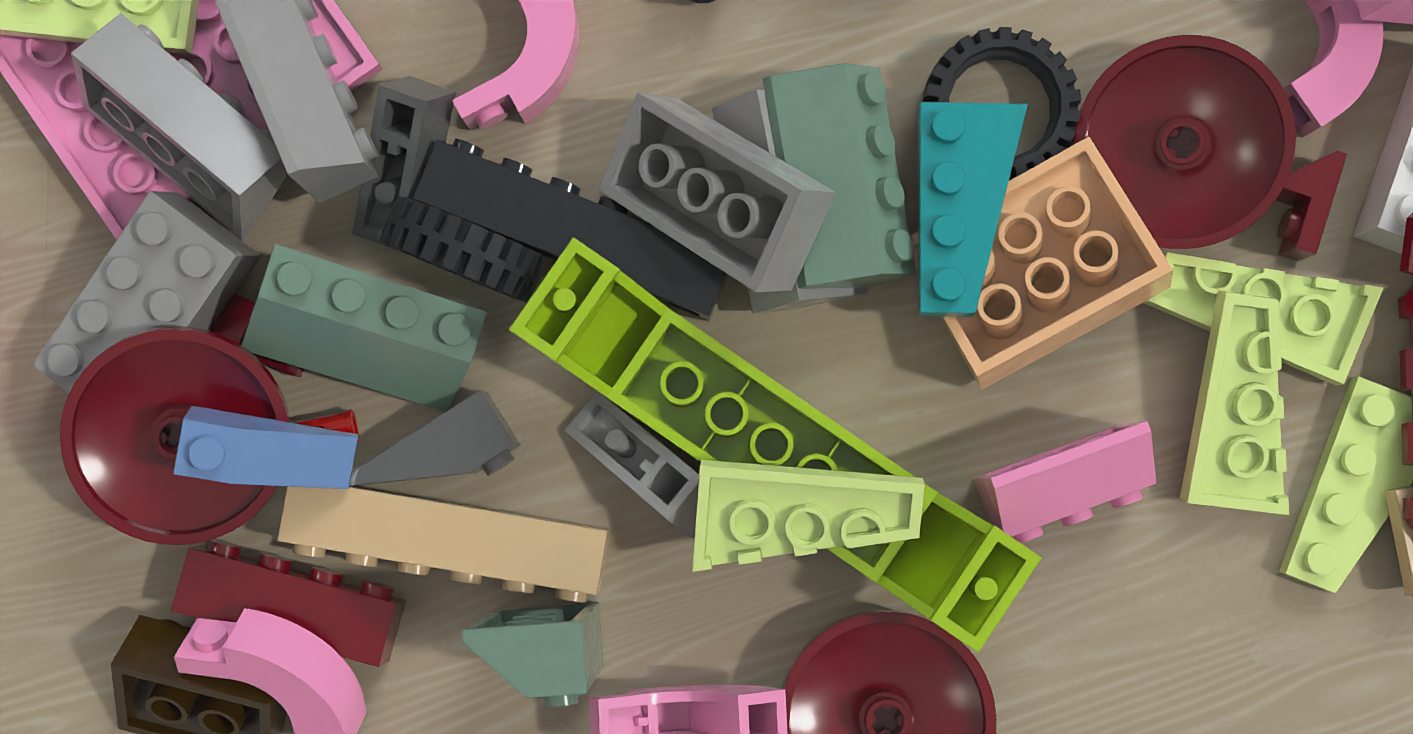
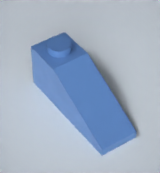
(262, 451)

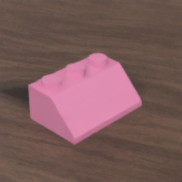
(1069, 481)

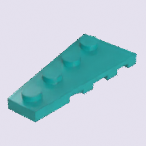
(961, 191)

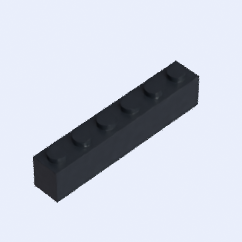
(551, 214)

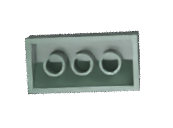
(839, 133)
(362, 328)
(542, 649)

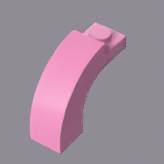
(1342, 66)
(538, 72)
(284, 662)
(691, 710)

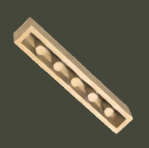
(447, 537)

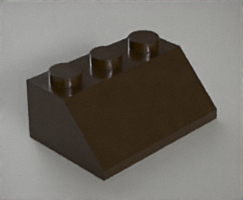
(160, 700)

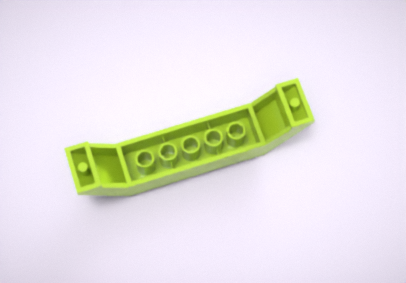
(729, 411)

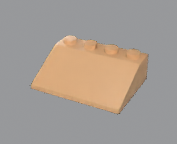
(1058, 265)

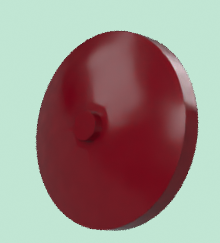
(1192, 137)
(127, 425)
(887, 678)

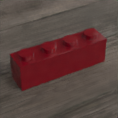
(349, 618)

